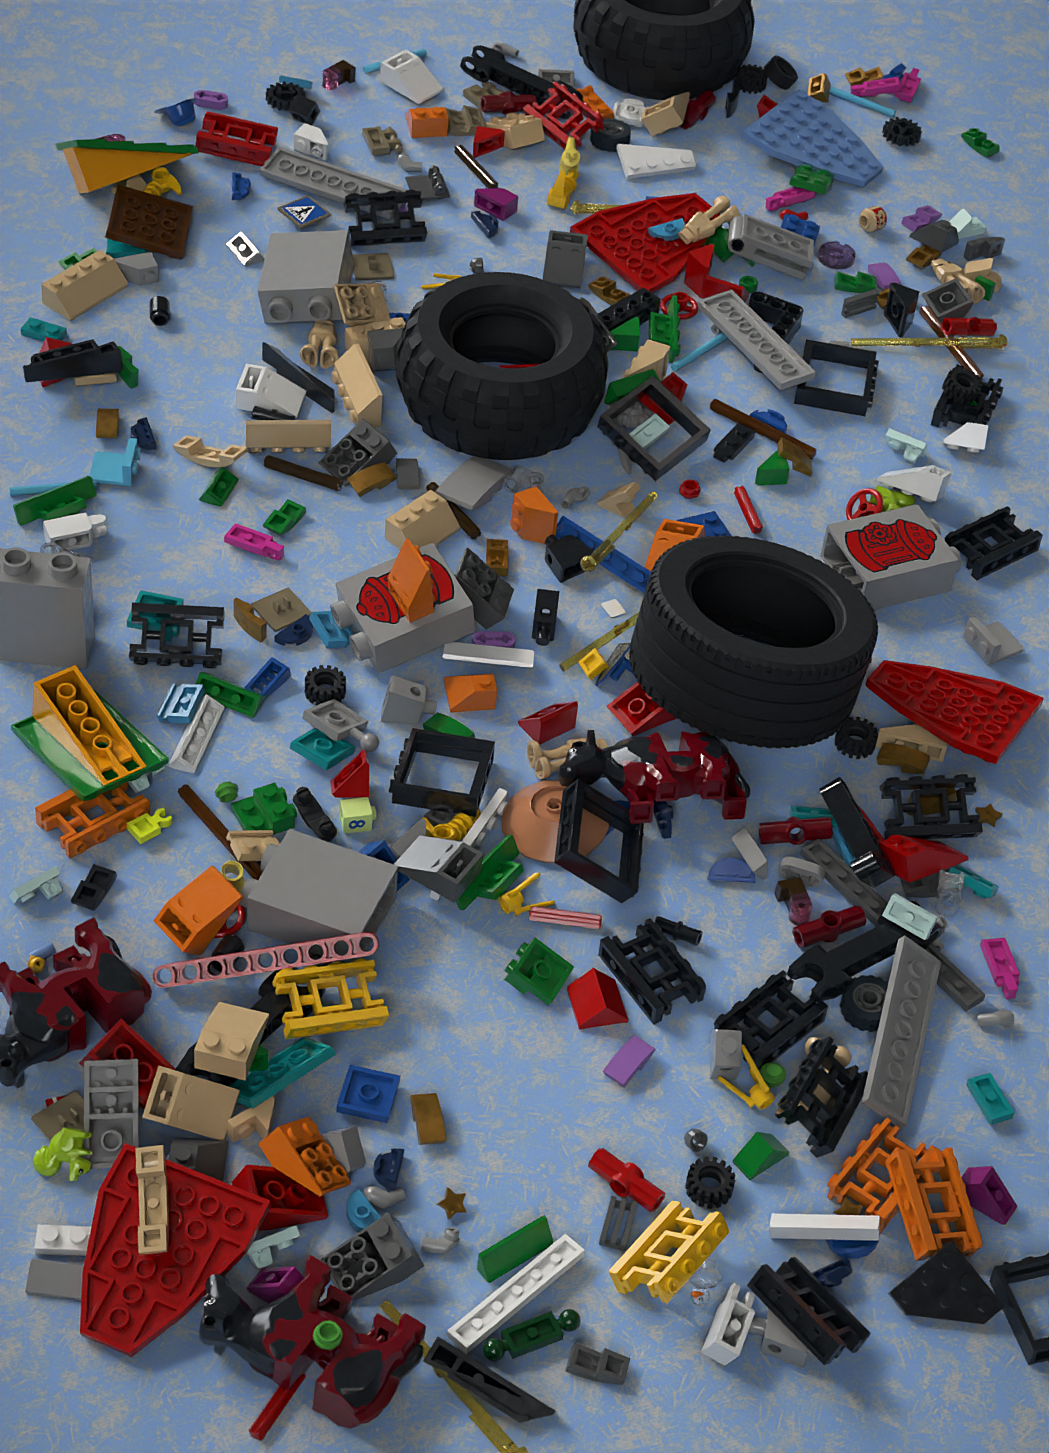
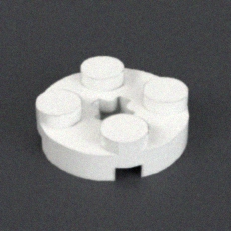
(629, 111)

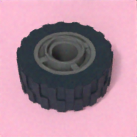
(614, 133)
(855, 1002)

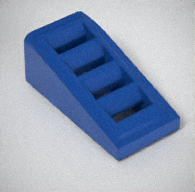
(272, 665)

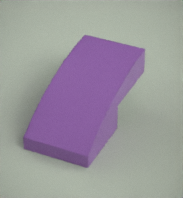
(924, 216)
(884, 274)
(628, 1060)

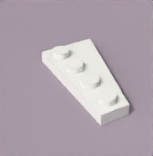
(651, 161)

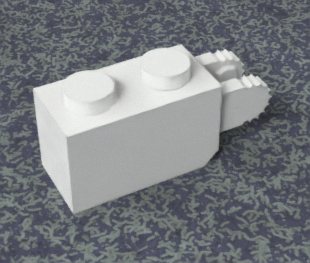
(74, 530)
(729, 1327)

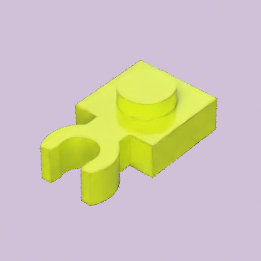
(147, 827)

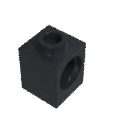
(304, 110)

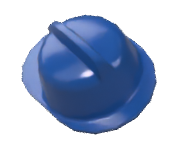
(180, 113)

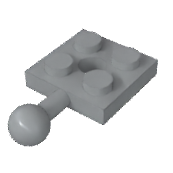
(340, 722)

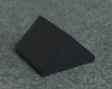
(900, 307)

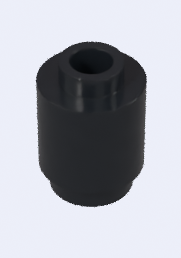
(159, 310)
(227, 945)

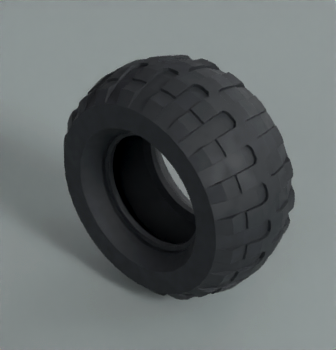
(664, 44)
(493, 408)

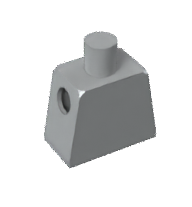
(405, 702)
(725, 1053)
(778, 1339)

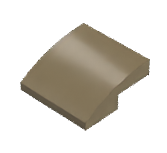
(465, 121)

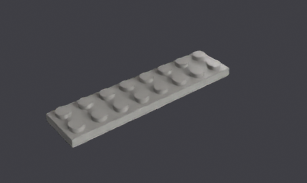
(323, 178)
(756, 339)
(901, 1032)

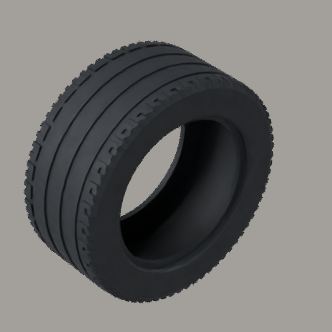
(741, 688)

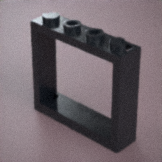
(836, 400)
(673, 408)
(449, 746)
(574, 799)
(1008, 1273)

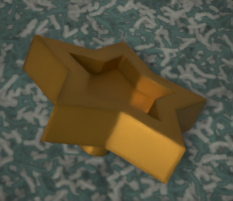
(988, 815)
(452, 1203)
(848, 1208)

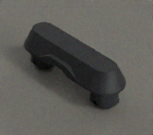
(314, 815)

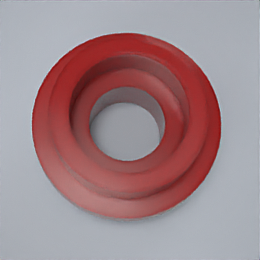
(690, 489)

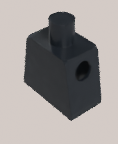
(564, 556)
(545, 623)

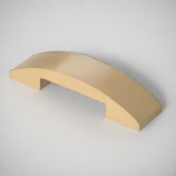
(194, 450)
(153, 1200)

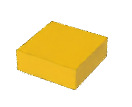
(593, 664)

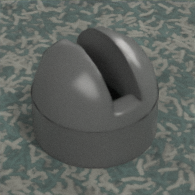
(476, 265)
(700, 1138)

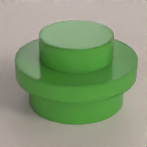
(227, 792)
(773, 1074)
(327, 1335)

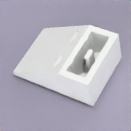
(409, 77)
(268, 390)
(925, 481)

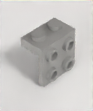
(991, 641)

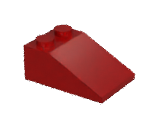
(638, 710)
(917, 857)
(124, 1044)
(290, 1200)

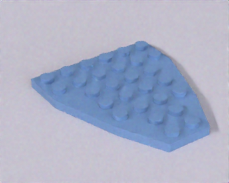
(811, 134)

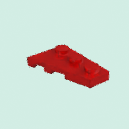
(676, 387)

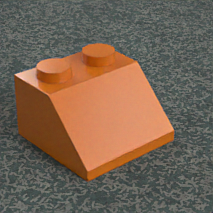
(427, 122)
(533, 515)

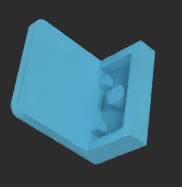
(116, 467)

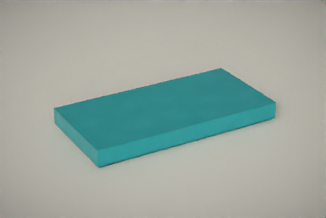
(282, 1071)

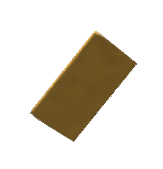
(819, 87)

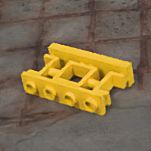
(330, 1018)
(670, 1229)

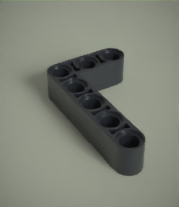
(781, 313)
(870, 862)

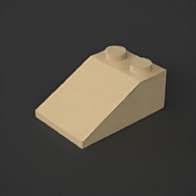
(230, 1040)

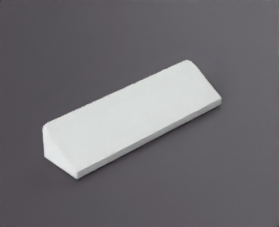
(488, 654)
(197, 735)
(824, 1226)

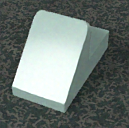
(967, 225)

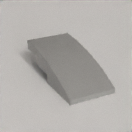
(473, 482)
(110, 1109)

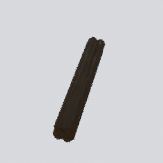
(475, 167)
(303, 473)
(463, 520)

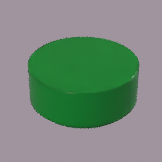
(749, 283)

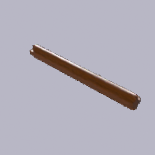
(960, 354)
(758, 426)
(215, 827)

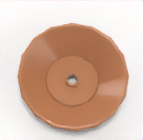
(534, 822)

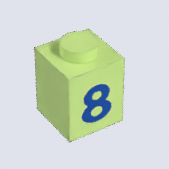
(356, 815)

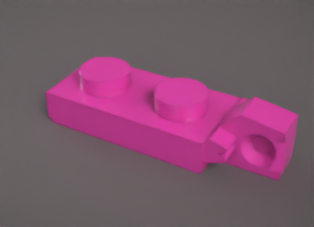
(908, 85)
(876, 87)
(788, 197)
(254, 542)
(1001, 965)

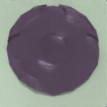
(836, 256)

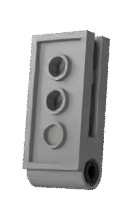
(770, 245)

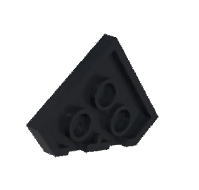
(946, 1290)

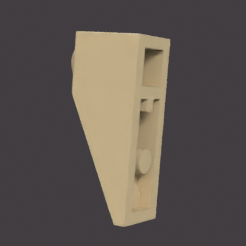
(913, 737)

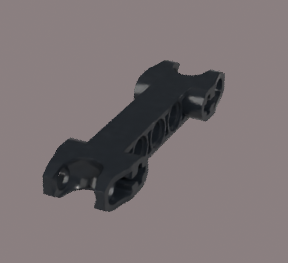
(497, 69)
(836, 967)
(270, 1003)

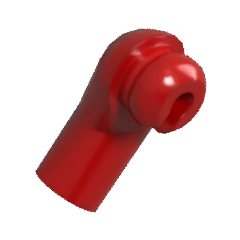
(802, 215)

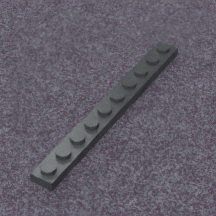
(844, 879)

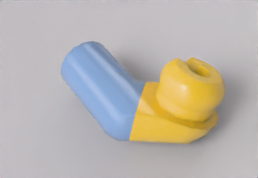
(38, 956)

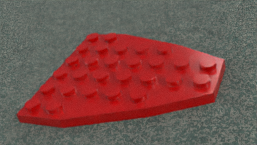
(623, 240)
(959, 708)
(138, 1297)

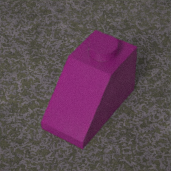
(496, 202)
(988, 1193)
(274, 1282)

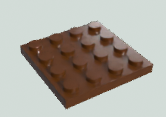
(149, 222)

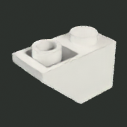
(311, 142)
(968, 435)

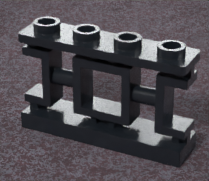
(390, 232)
(966, 412)
(994, 556)
(178, 614)
(932, 825)
(639, 983)
(786, 1032)
(840, 1105)
(790, 1294)

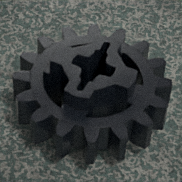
(282, 95)
(901, 131)

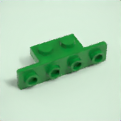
(720, 242)
(665, 328)
(57, 502)
(496, 874)

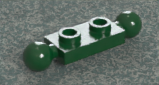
(531, 1335)

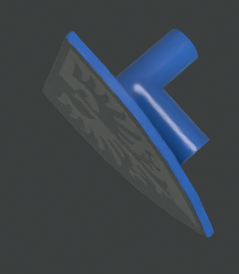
(616, 660)

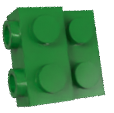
(812, 179)
(265, 810)
(538, 971)

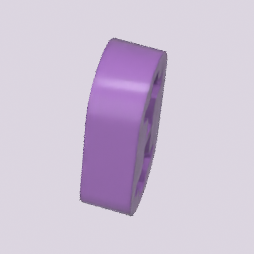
(211, 99)
(494, 639)

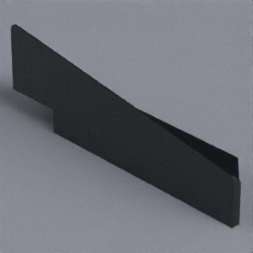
(74, 361)
(315, 388)
(485, 1383)

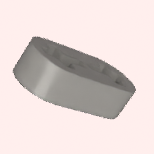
(802, 869)

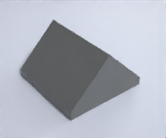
(948, 300)

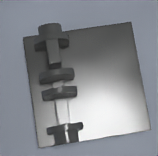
(431, 185)

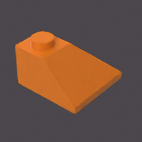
(471, 692)

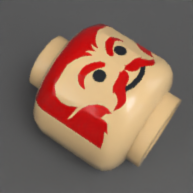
(873, 218)

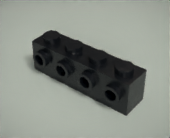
(636, 305)

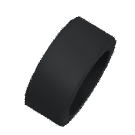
(781, 72)

